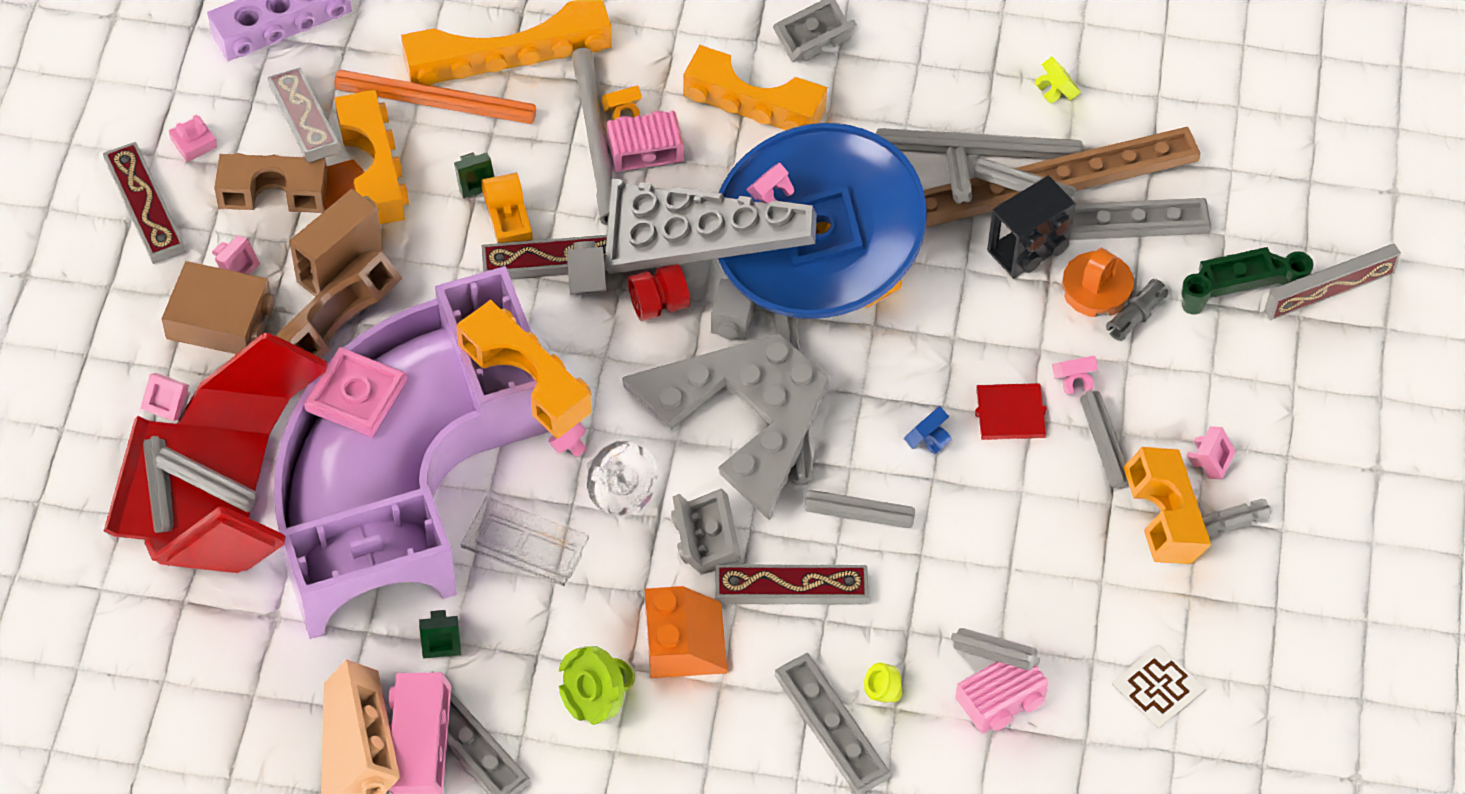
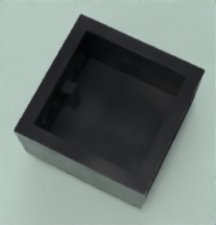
(1038, 224)

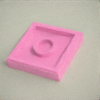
(355, 392)

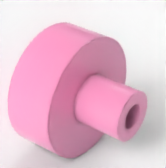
(570, 441)

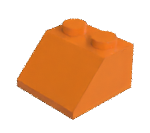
(684, 633)

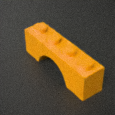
(714, 82)
(362, 127)
(495, 338)

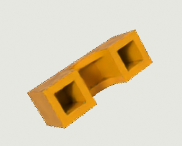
(1178, 530)

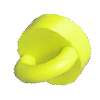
(883, 683)

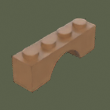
(352, 290)

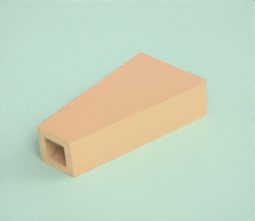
(356, 734)

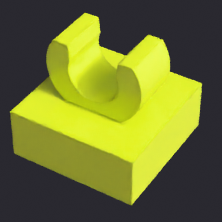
(1059, 79)

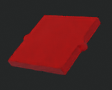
(1010, 411)

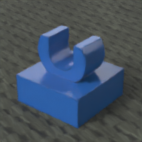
(929, 431)

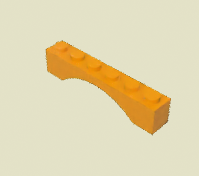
(440, 56)

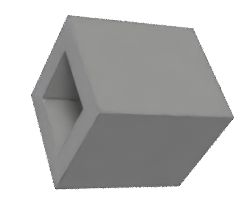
(586, 268)
(731, 312)

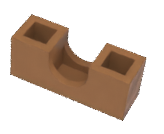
(244, 177)

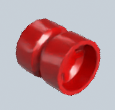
(658, 292)

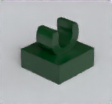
(471, 171)
(439, 635)

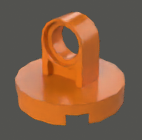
(1097, 283)

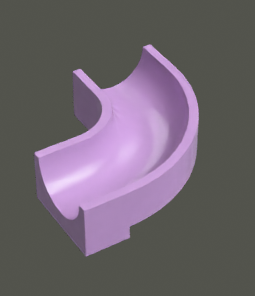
(364, 506)

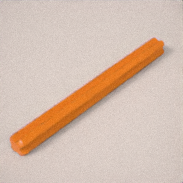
(436, 96)

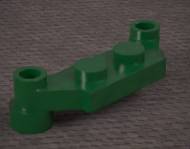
(1241, 273)

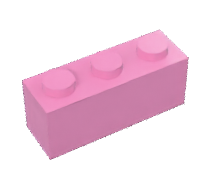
(420, 731)

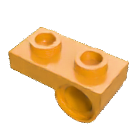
(507, 208)

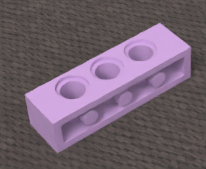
(254, 24)

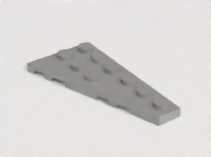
(689, 225)

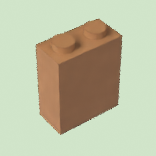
(335, 240)
(217, 308)

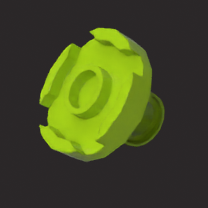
(594, 684)

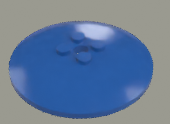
(857, 187)

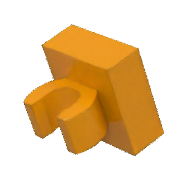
(622, 100)

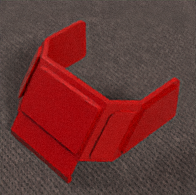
(228, 432)

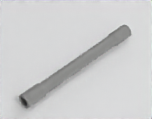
(586, 76)

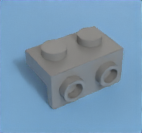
(812, 29)
(705, 530)

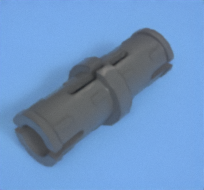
(1137, 309)

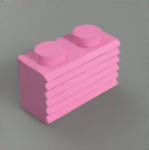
(645, 141)
(999, 693)

